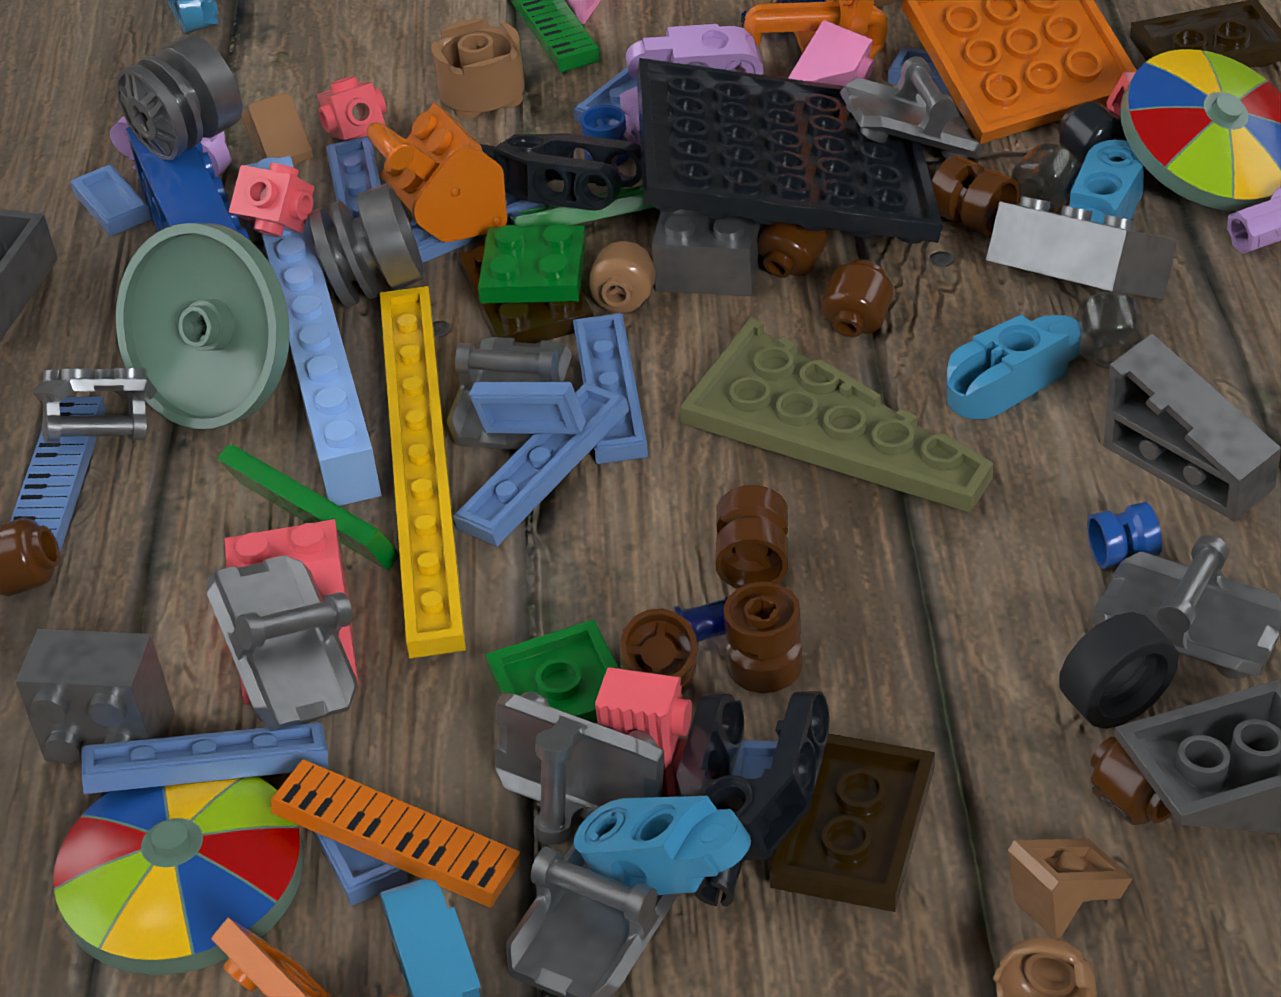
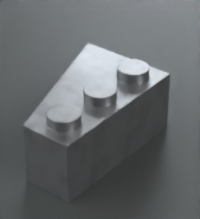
(1081, 250)
(1186, 431)

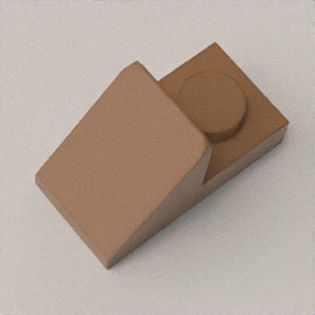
(276, 129)
(1058, 876)

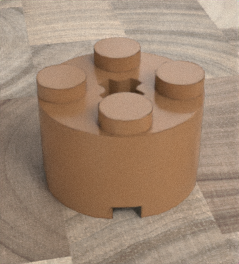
(478, 67)

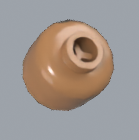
(622, 277)

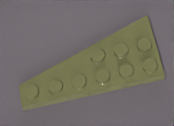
(817, 414)

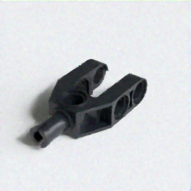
(538, 159)
(764, 805)

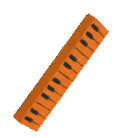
(396, 832)

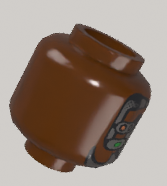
(1123, 786)

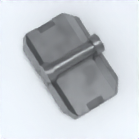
(905, 114)
(500, 361)
(126, 382)
(1198, 607)
(285, 640)
(570, 763)
(582, 928)

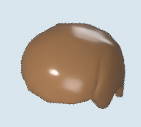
(1044, 969)

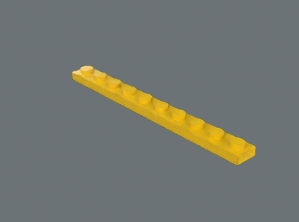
(421, 476)

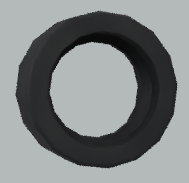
(1118, 670)

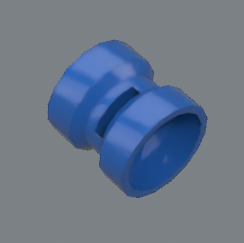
(604, 122)
(1124, 534)

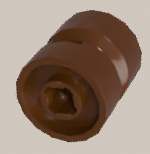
(972, 194)
(751, 536)
(763, 637)
(660, 644)

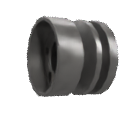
(179, 96)
(366, 245)

